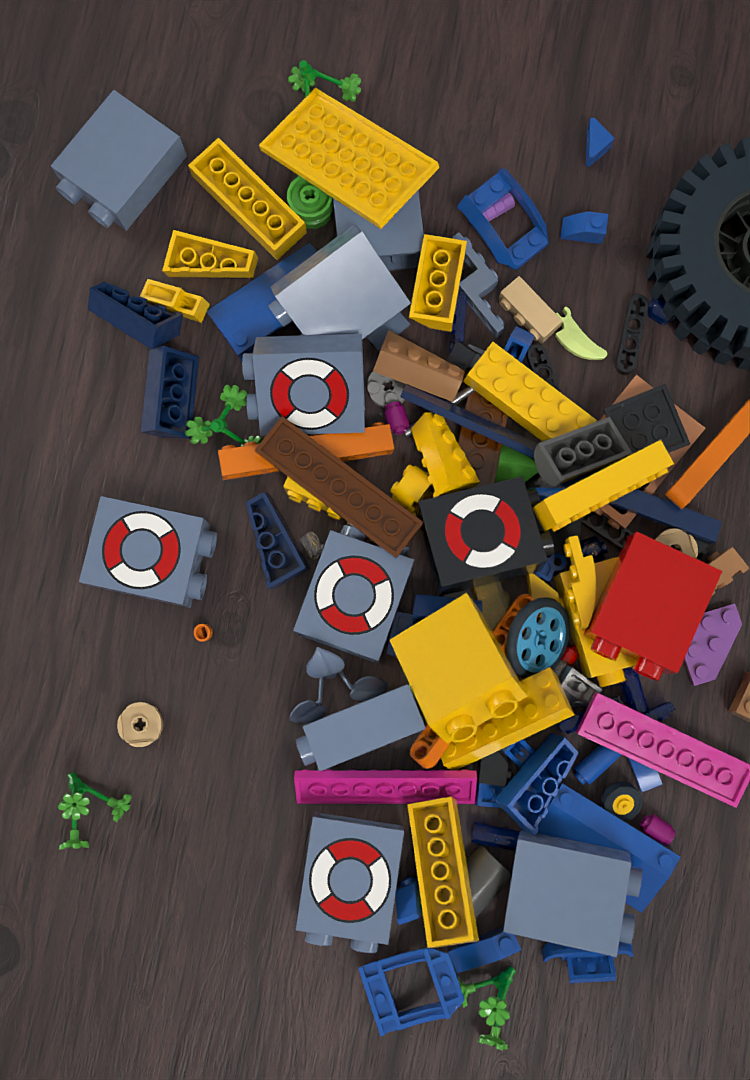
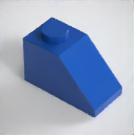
(585, 227)
(519, 343)
(408, 900)

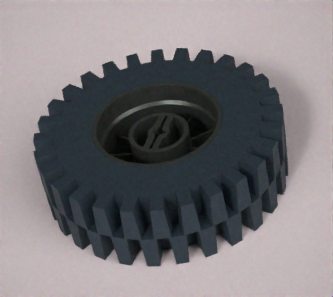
(692, 250)

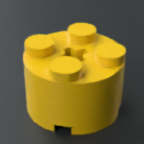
(412, 488)

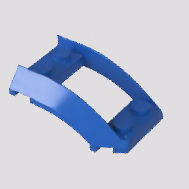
(488, 195)
(381, 998)

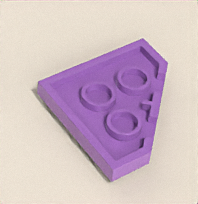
(712, 644)

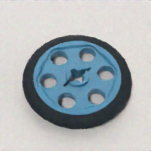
(537, 637)

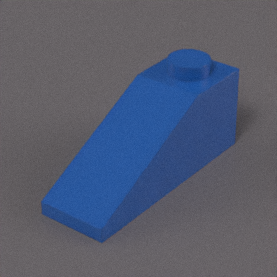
(490, 948)

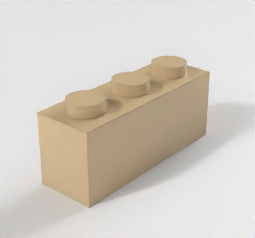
(529, 310)

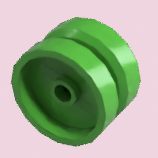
(310, 203)

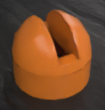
(199, 632)

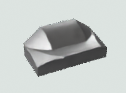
(577, 687)

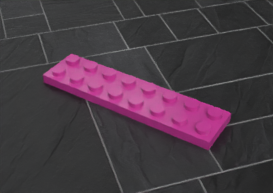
(665, 749)
(383, 786)

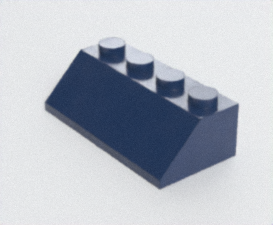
(169, 392)

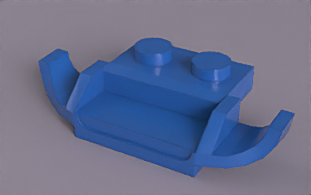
(584, 964)

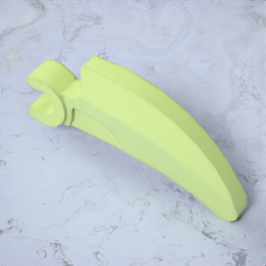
(576, 341)

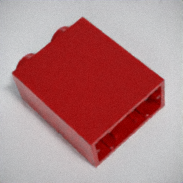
(651, 606)

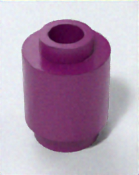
(396, 417)
(657, 829)

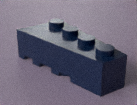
(277, 547)

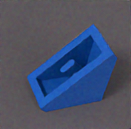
(598, 141)
(518, 752)

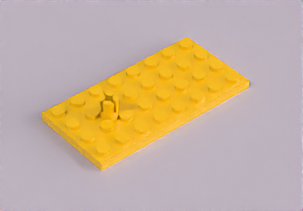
(349, 157)

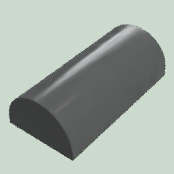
(580, 452)
(486, 877)

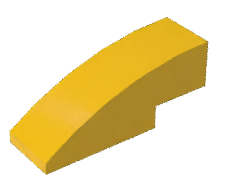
(175, 299)

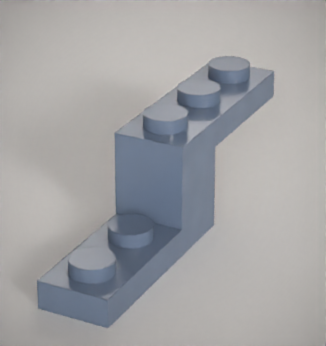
(479, 285)

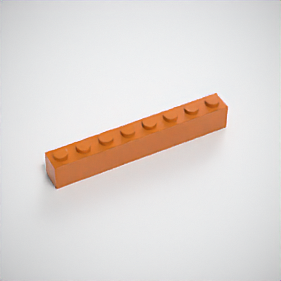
(245, 462)

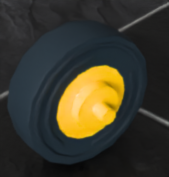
(622, 800)

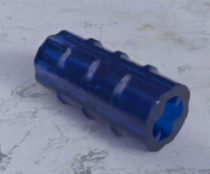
(634, 691)
(494, 836)

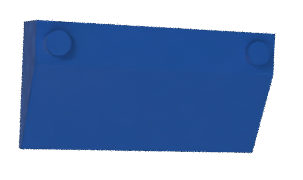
(247, 312)
(583, 821)

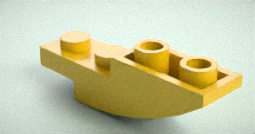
(582, 592)

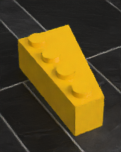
(203, 257)
(442, 456)

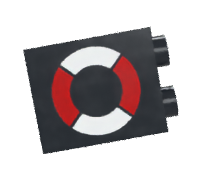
(483, 535)

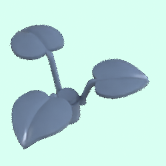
(328, 665)

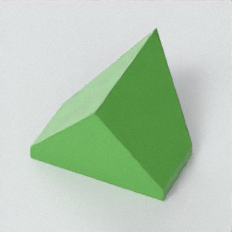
(514, 465)

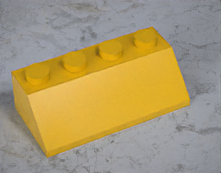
(438, 282)

